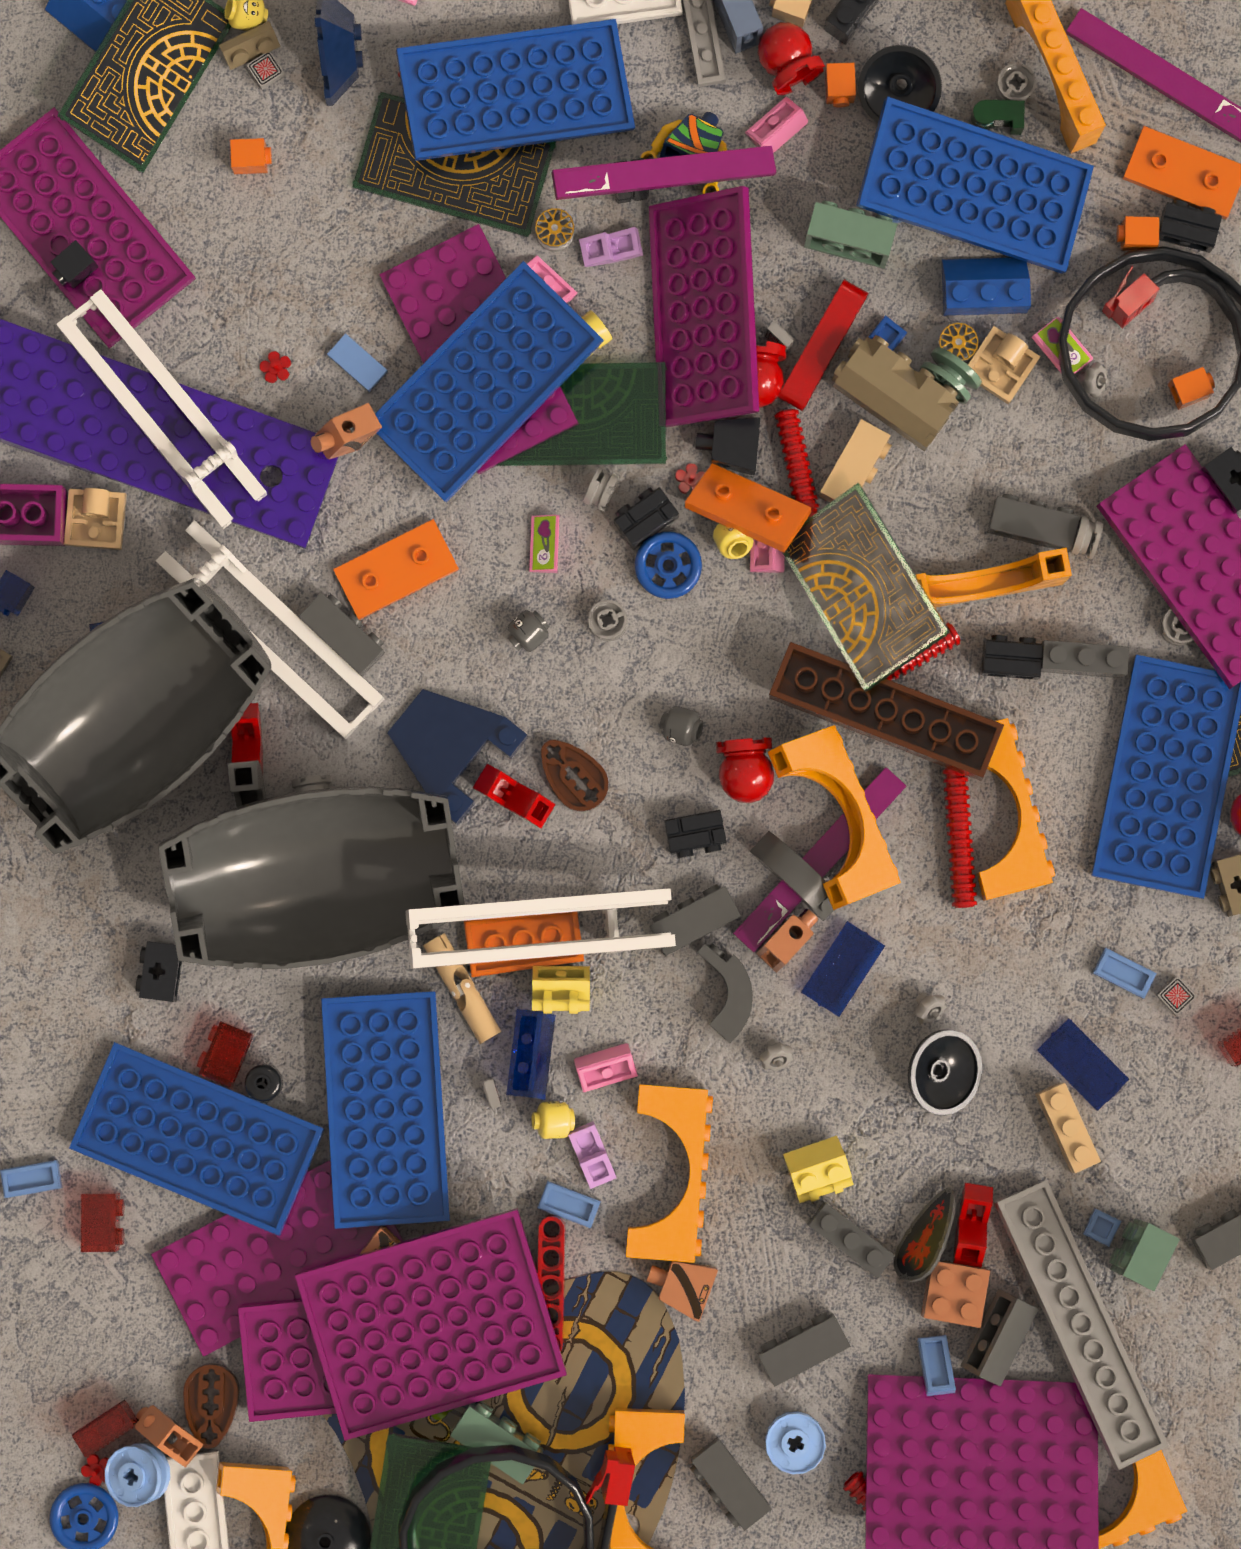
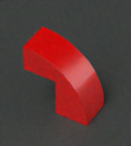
(248, 737)
(514, 796)
(972, 1225)

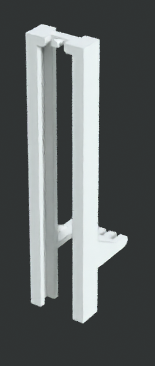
(191, 477)
(224, 558)
(607, 902)

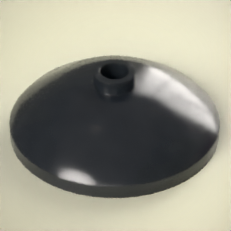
(898, 62)
(955, 1076)
(331, 1518)

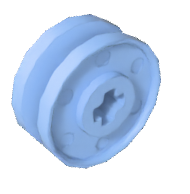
(801, 1458)
(137, 1474)

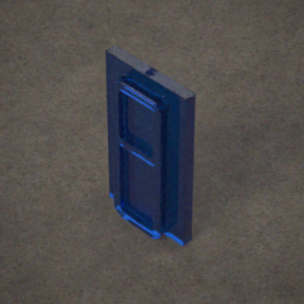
(843, 969)
(1083, 1064)

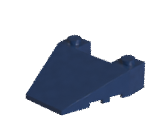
(442, 739)

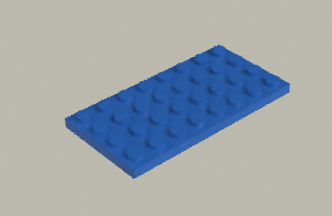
(515, 89)
(974, 185)
(485, 381)
(1168, 778)
(385, 1109)
(197, 1139)

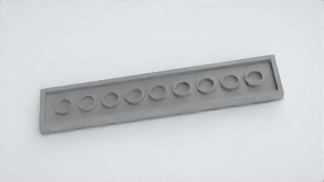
(1081, 1325)

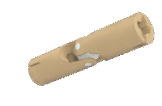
(467, 997)

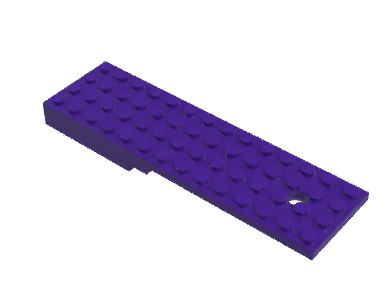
(67, 415)

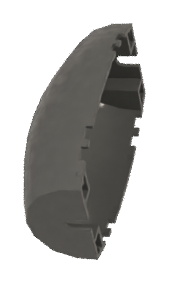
(309, 876)

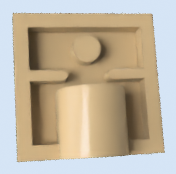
(1003, 363)
(95, 518)

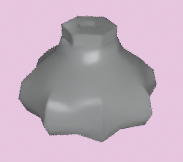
(1094, 379)
(929, 1007)
(776, 1055)

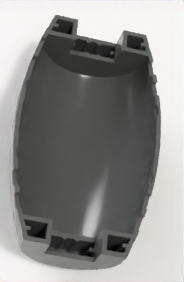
(128, 713)

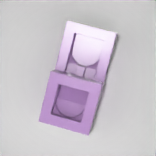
(611, 247)
(592, 1155)

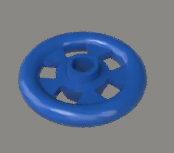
(653, 546)
(86, 1493)

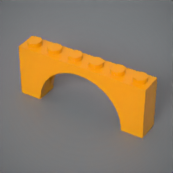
(1079, 113)
(1033, 573)
(825, 761)
(1025, 862)
(676, 1234)
(642, 1432)
(265, 1491)
(1151, 1502)

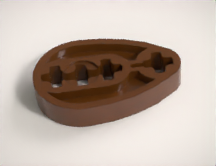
(563, 788)
(227, 1399)

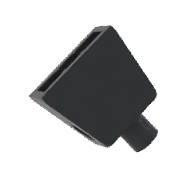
(733, 444)

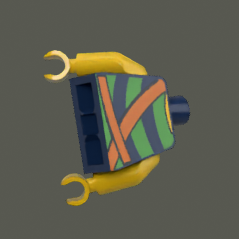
(689, 137)

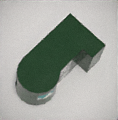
(999, 114)

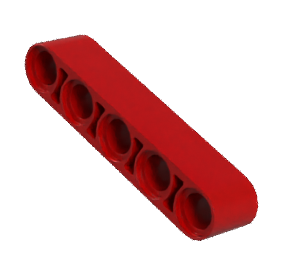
(823, 345)
(554, 1272)

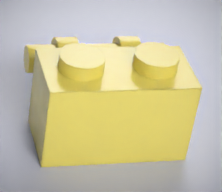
(561, 989)
(818, 1169)

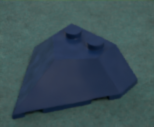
(337, 48)

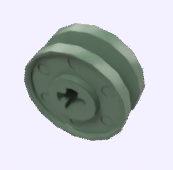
(953, 372)

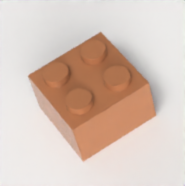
(956, 1294)

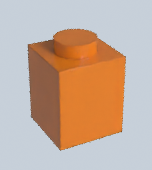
(840, 84)
(250, 156)
(1138, 233)
(1191, 387)

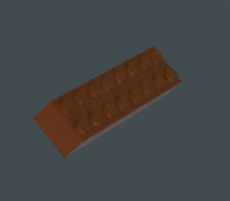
(886, 712)

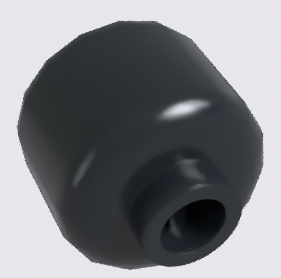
(271, 1090)

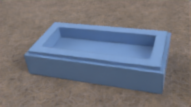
(357, 362)
(1124, 973)
(31, 1179)
(569, 1204)
(936, 1365)

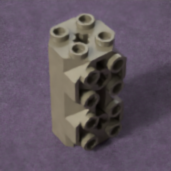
(894, 391)

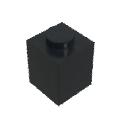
(73, 265)

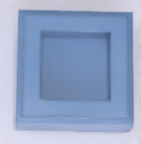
(1101, 1227)

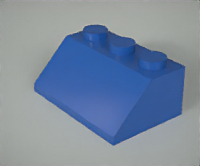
(86, 18)
(985, 286)

